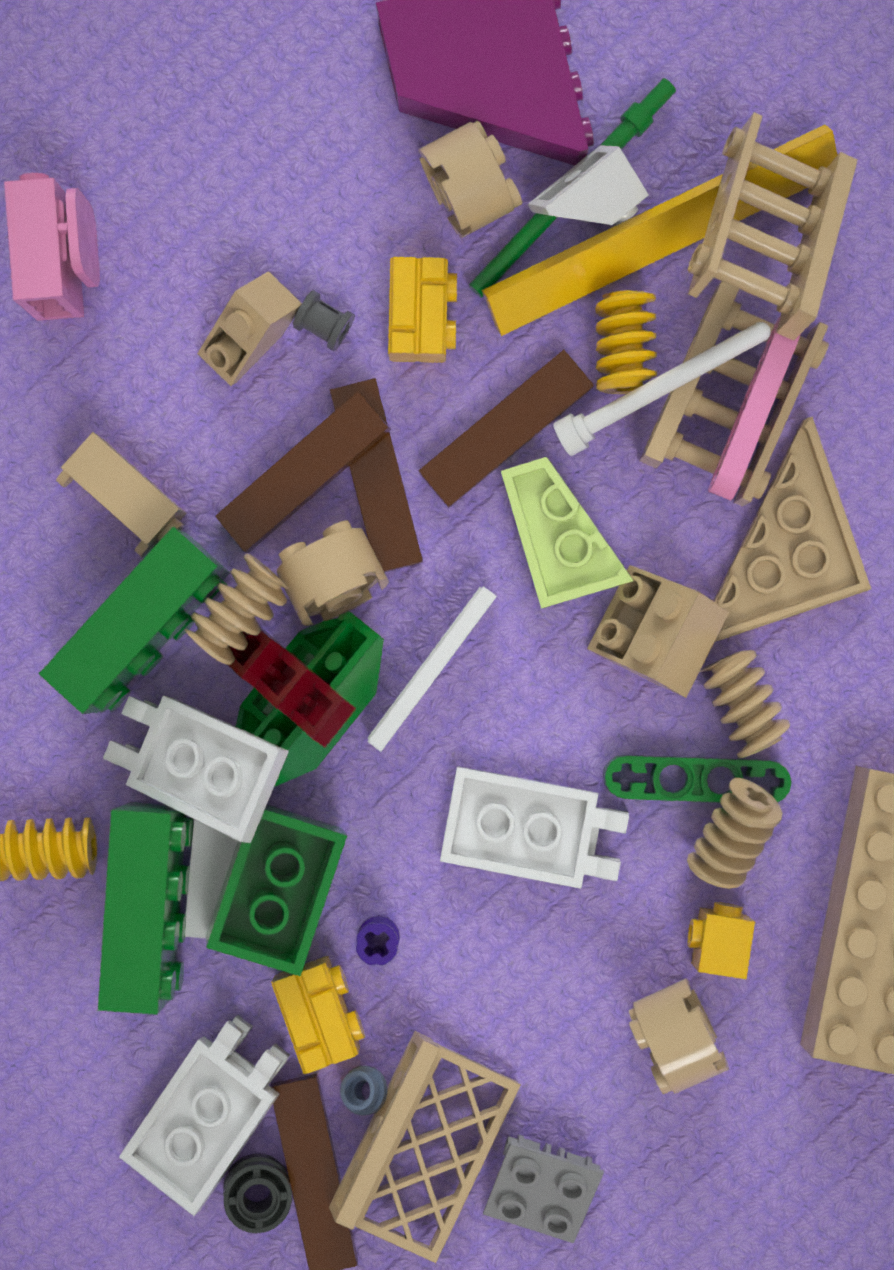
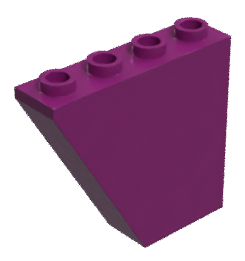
(488, 66)

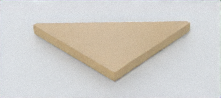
(796, 547)

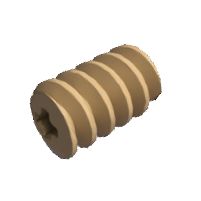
(238, 610)
(746, 702)
(735, 835)

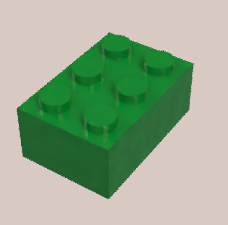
(276, 890)

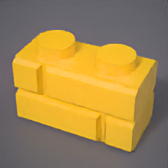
(419, 309)
(318, 1015)

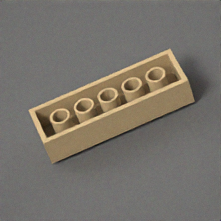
(853, 978)

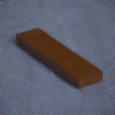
(506, 428)
(302, 472)
(381, 490)
(312, 1172)

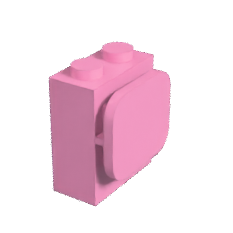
(50, 246)

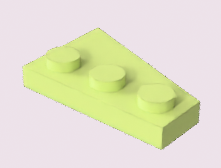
(558, 537)

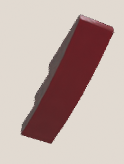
(291, 687)

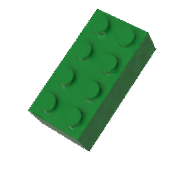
(135, 624)
(144, 908)

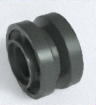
(264, 1214)

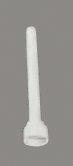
(578, 430)

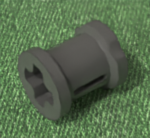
(323, 320)

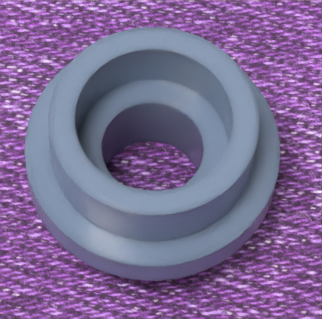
(352, 1090)

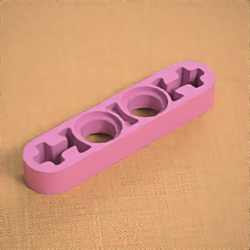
(752, 414)

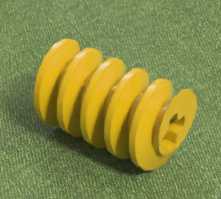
(624, 341)
(48, 850)

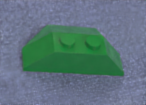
(344, 656)

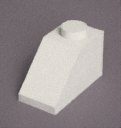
(595, 190)

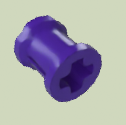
(377, 955)

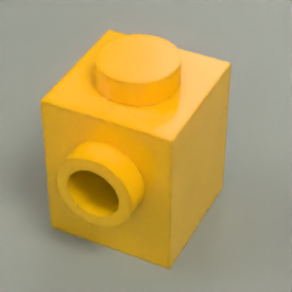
(721, 940)

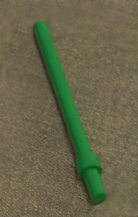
(633, 123)

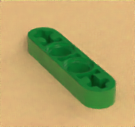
(696, 774)

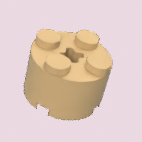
(468, 178)
(330, 573)
(678, 1037)

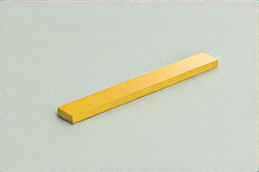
(638, 240)

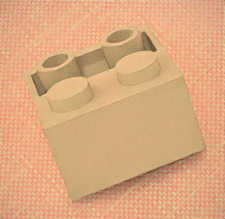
(659, 630)

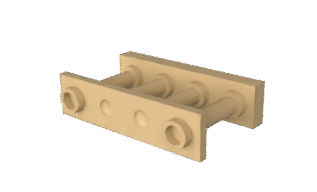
(818, 224)
(688, 400)

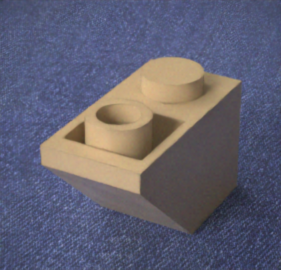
(249, 327)

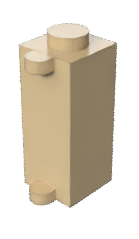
(122, 491)

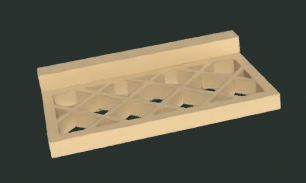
(384, 1139)

